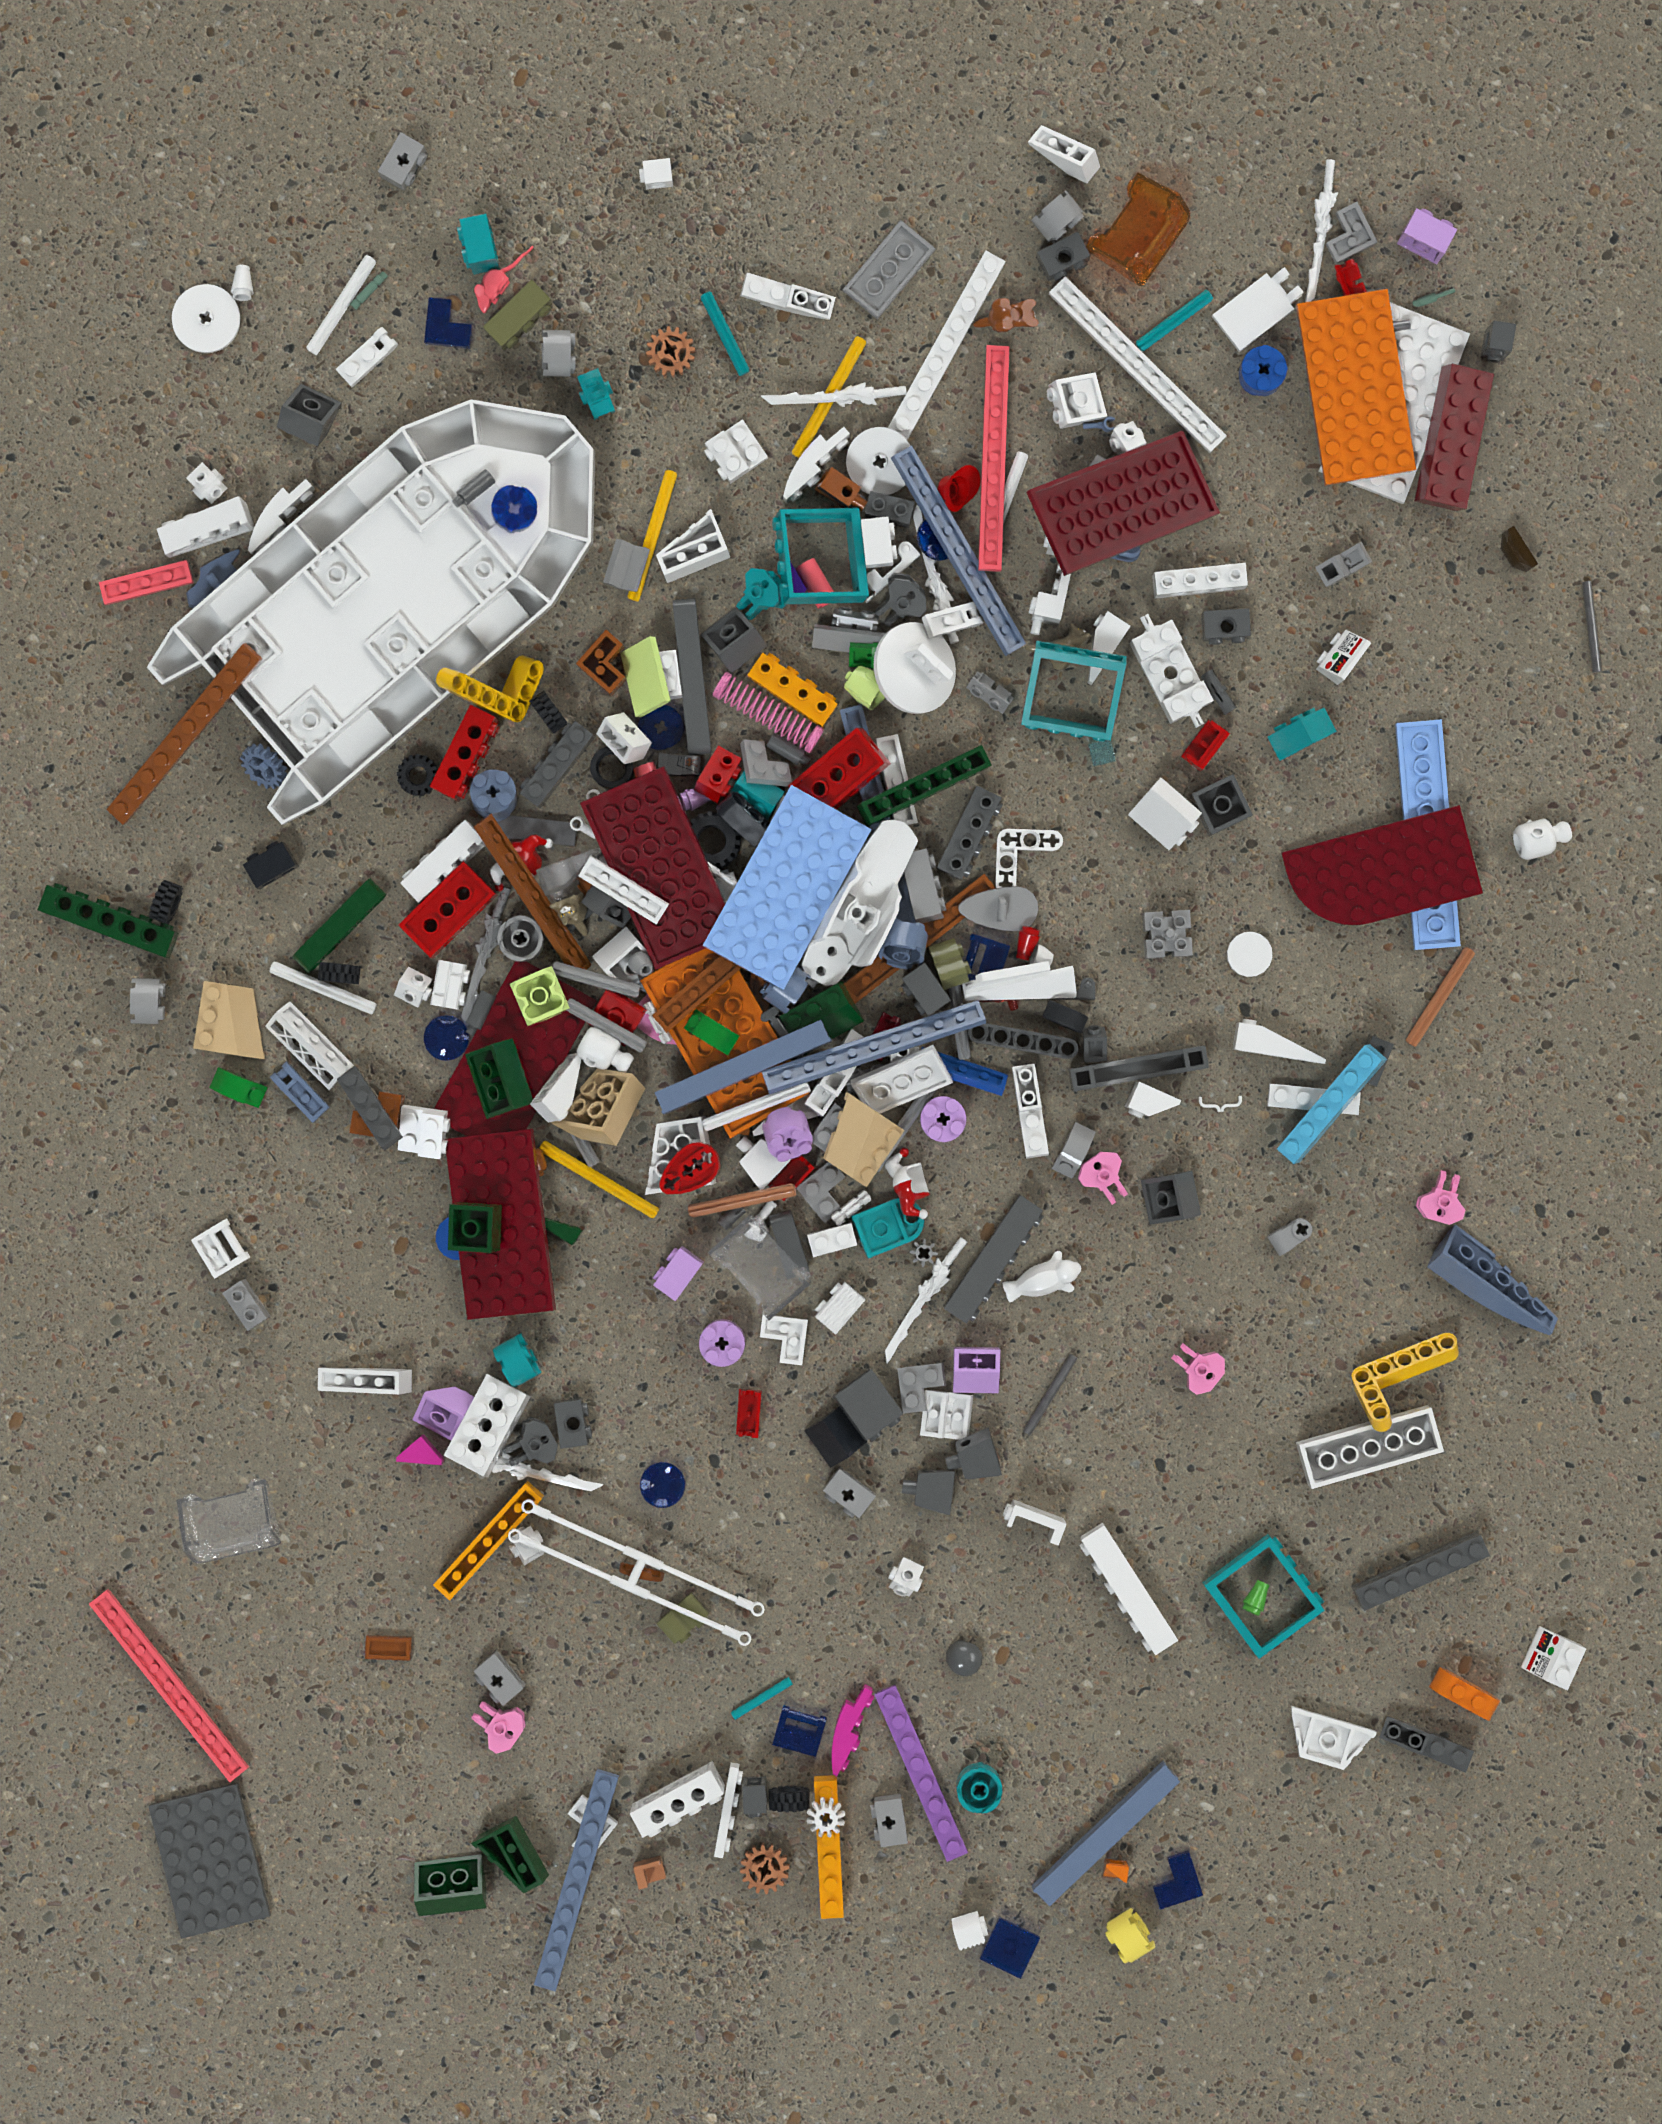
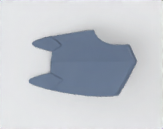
(211, 577)

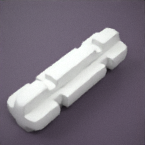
(664, 1037)
(850, 1207)

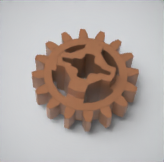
(662, 356)
(772, 1872)

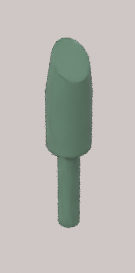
(1430, 298)

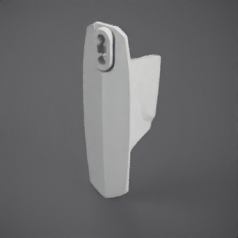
(863, 905)

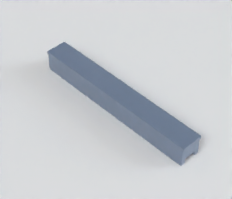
(742, 1067)
(1105, 1833)

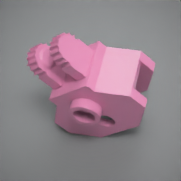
(1104, 1176)
(1441, 1199)
(1199, 1367)
(497, 1728)

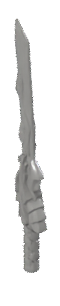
(484, 949)

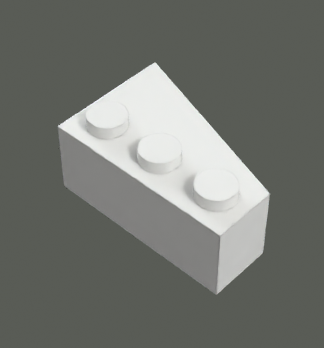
(694, 550)

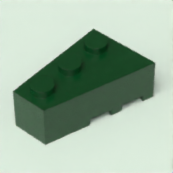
(513, 1853)

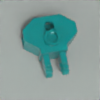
(596, 393)
(762, 591)

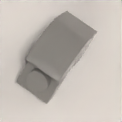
(1343, 564)
(1074, 1150)

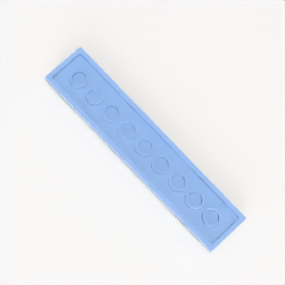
(1423, 792)

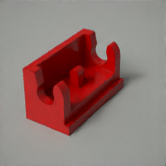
(1205, 745)
(793, 1173)
(748, 1413)

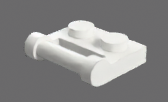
(214, 1253)

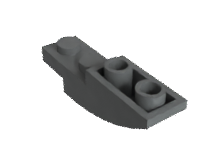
(1426, 1743)

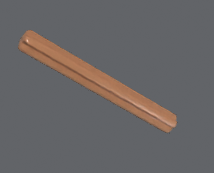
(1440, 996)
(742, 1200)

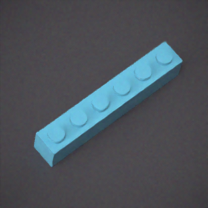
(1331, 1104)

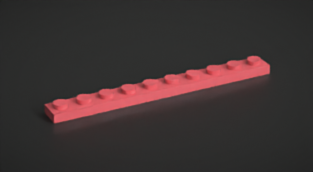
(993, 458)
(168, 1685)

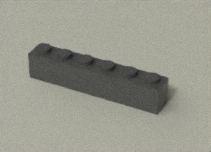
(993, 1258)
(1420, 1571)

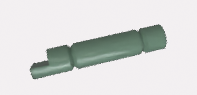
(368, 290)

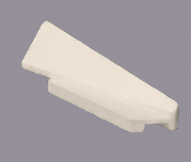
(1022, 982)

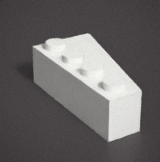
(205, 527)
(442, 861)

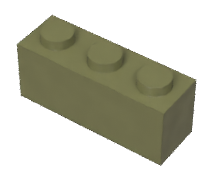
(518, 315)

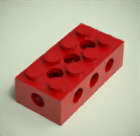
(463, 740)
(842, 757)
(432, 909)

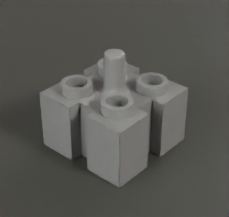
(1167, 934)

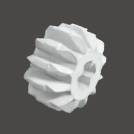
(816, 1818)

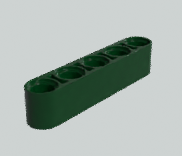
(339, 925)

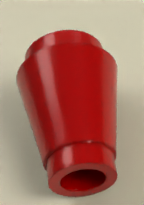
(1027, 941)

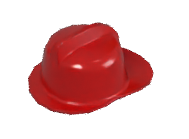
(959, 487)

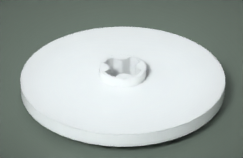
(211, 335)
(863, 454)

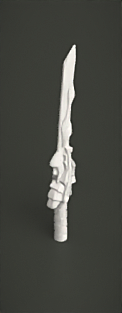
(1323, 225)
(842, 397)
(934, 582)
(926, 1291)
(522, 1471)

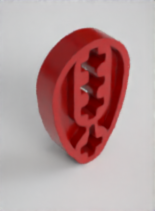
(686, 1157)

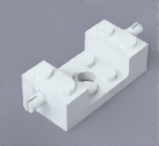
(1049, 607)
(1162, 648)

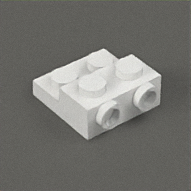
(1076, 400)
(735, 452)
(423, 1131)

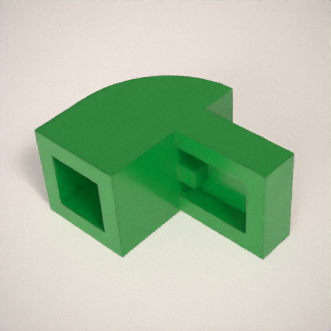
(711, 1032)
(238, 1087)

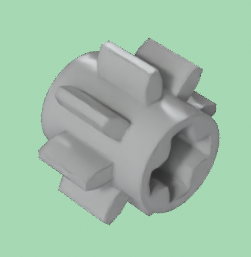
(924, 1246)

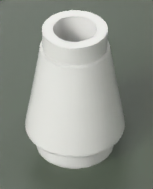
(242, 284)

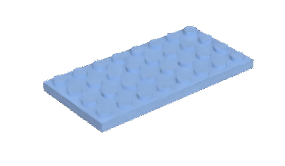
(787, 887)

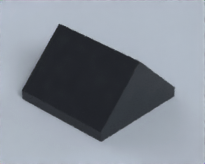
(835, 1437)

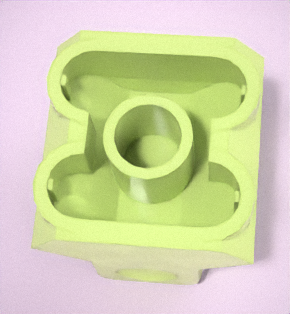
(539, 996)

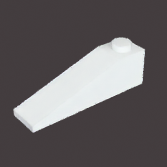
(1263, 1041)
(365, 1380)

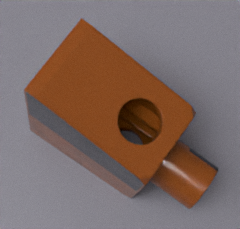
(831, 487)

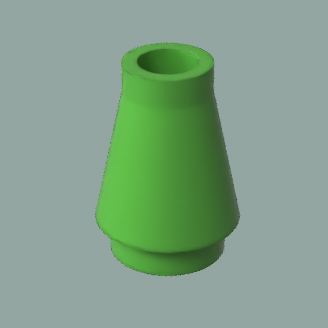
(1256, 1598)

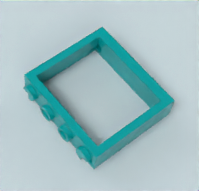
(852, 520)
(1081, 657)
(1289, 1564)

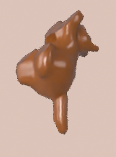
(1006, 316)

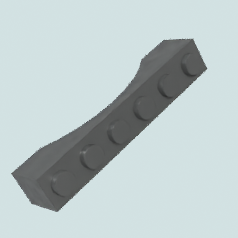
(1138, 1068)

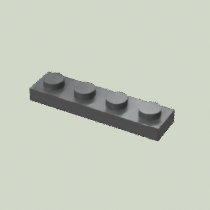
(370, 1108)

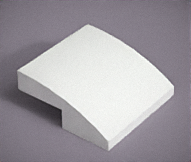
(946, 1415)

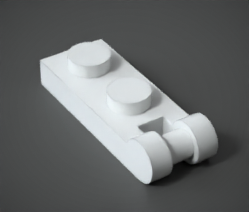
(366, 357)
(952, 620)

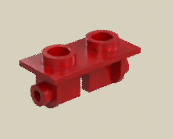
(1347, 275)

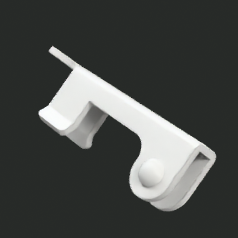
(877, 583)

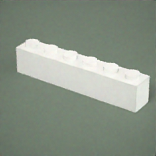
(1128, 1588)

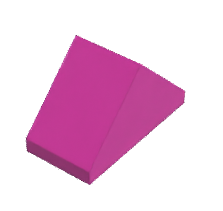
(421, 1452)

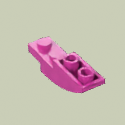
(844, 1736)

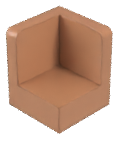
(649, 1871)

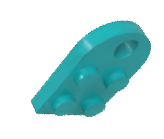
(885, 1227)

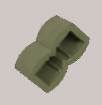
(949, 963)
(678, 1625)

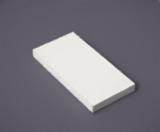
(902, 1080)

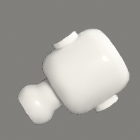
(1539, 838)
(602, 1050)

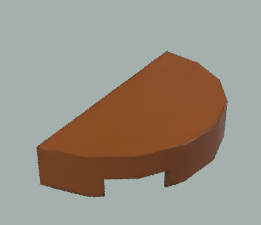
(646, 1574)

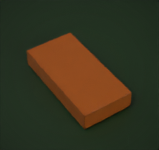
(388, 1647)

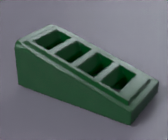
(564, 1231)

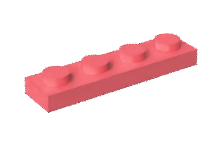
(146, 582)

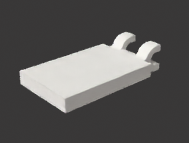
(1256, 309)

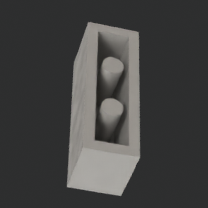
(924, 887)

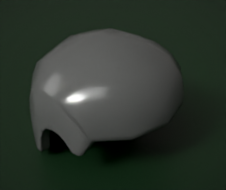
(964, 1658)

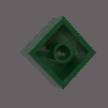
(474, 1227)

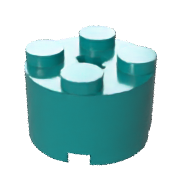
(517, 1360)
(980, 1775)

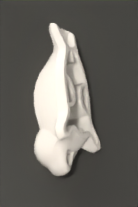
(1044, 1278)

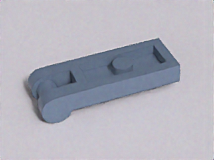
(300, 1092)

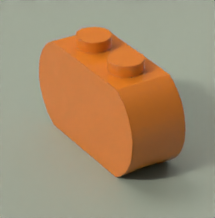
(1464, 1693)

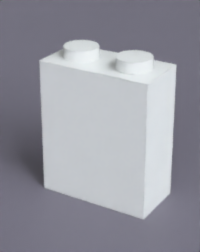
(1166, 814)

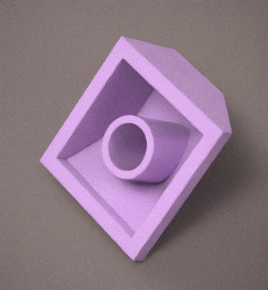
(443, 1410)

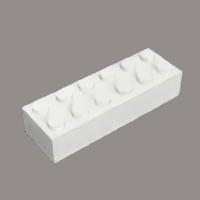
(1365, 1450)

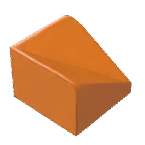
(1116, 1869)

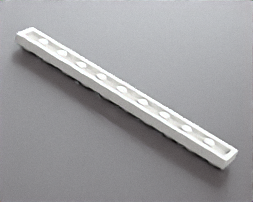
(947, 344)
(1137, 364)

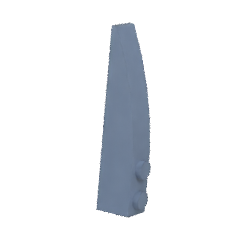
(1479, 1276)

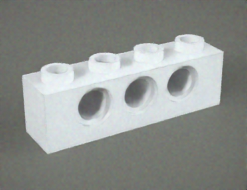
(1200, 580)

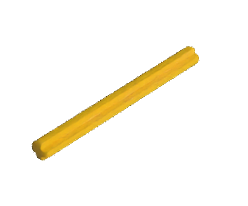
(823, 408)
(655, 526)
(599, 1179)

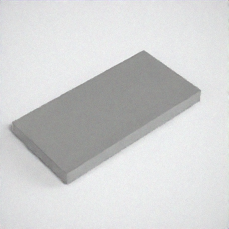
(889, 269)

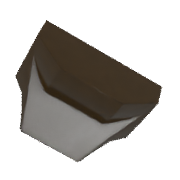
(1517, 551)

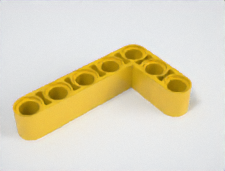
(508, 704)
(1398, 1373)

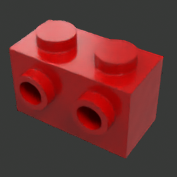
(717, 774)

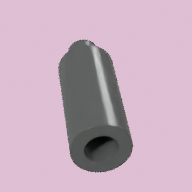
(474, 488)
(788, 750)
(480, 1012)

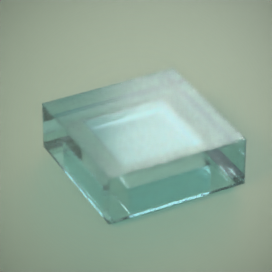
(1101, 752)

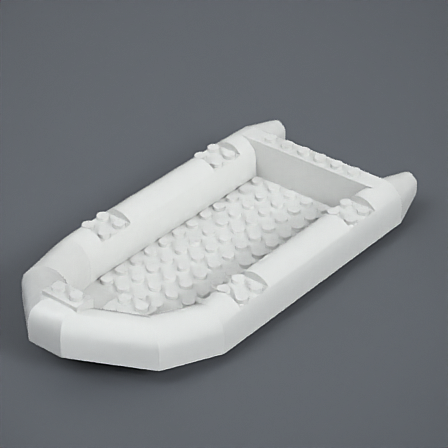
(391, 588)

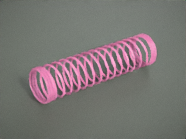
(813, 737)

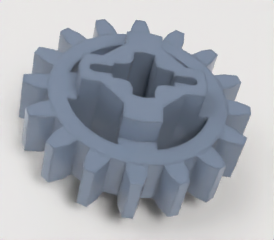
(263, 766)

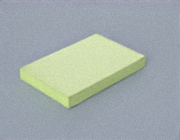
(645, 676)

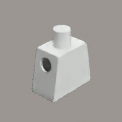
(759, 1162)

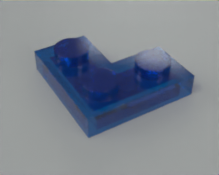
(440, 330)
(1184, 1885)

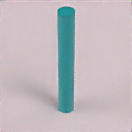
(761, 1698)

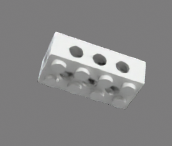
(472, 1429)
(705, 1778)

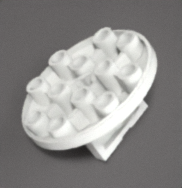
(914, 670)

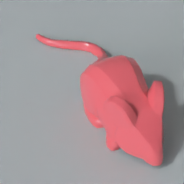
(493, 284)

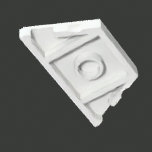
(1327, 1738)

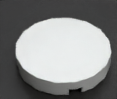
(1249, 954)

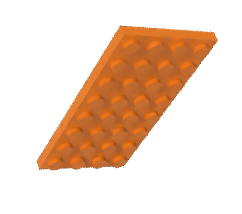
(1356, 387)
(732, 1007)

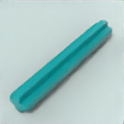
(1174, 320)
(725, 333)

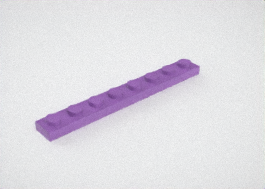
(921, 1773)

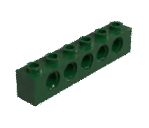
(924, 786)
(52, 904)

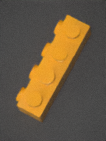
(793, 690)

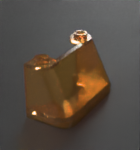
(1142, 230)

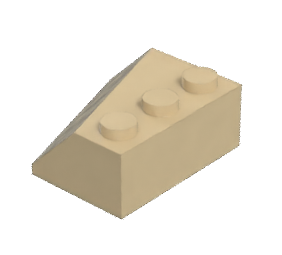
(228, 1021)
(603, 1107)
(861, 1140)

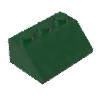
(831, 1006)
(499, 1078)
(449, 1885)

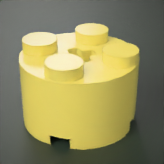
(1129, 1935)

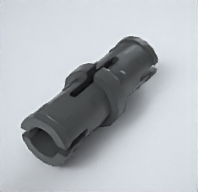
(1218, 692)

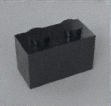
(270, 865)

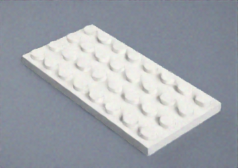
(1421, 356)

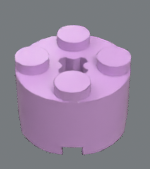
(953, 1126)
(787, 1134)
(714, 1353)

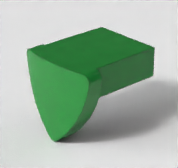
(862, 654)

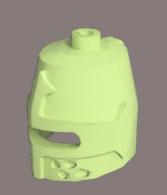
(863, 687)

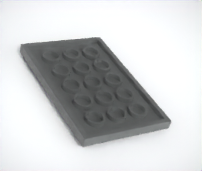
(209, 1860)

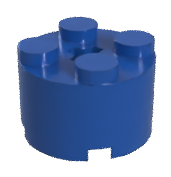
(1264, 383)

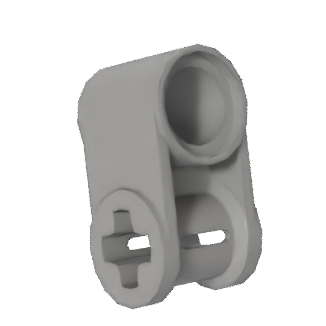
(1286, 1238)

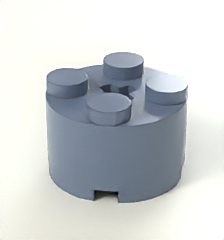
(491, 783)
(904, 945)
(791, 993)

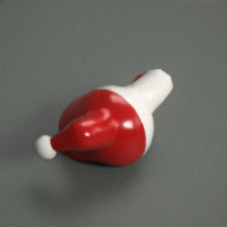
(528, 854)
(908, 1183)

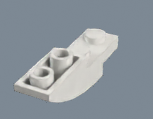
(787, 297)
(806, 469)
(280, 506)
(830, 1086)
(1030, 1111)

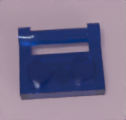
(993, 958)
(799, 1738)

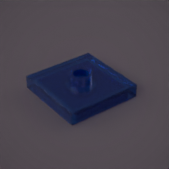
(1009, 1947)

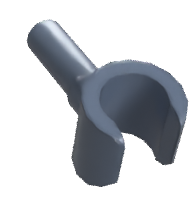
(1100, 425)

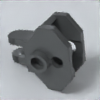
(901, 599)
(530, 1442)

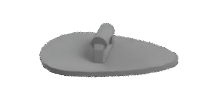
(1001, 908)

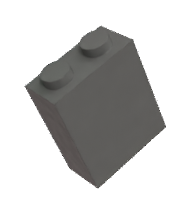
(868, 1405)

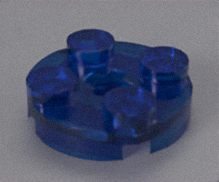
(510, 521)
(668, 738)

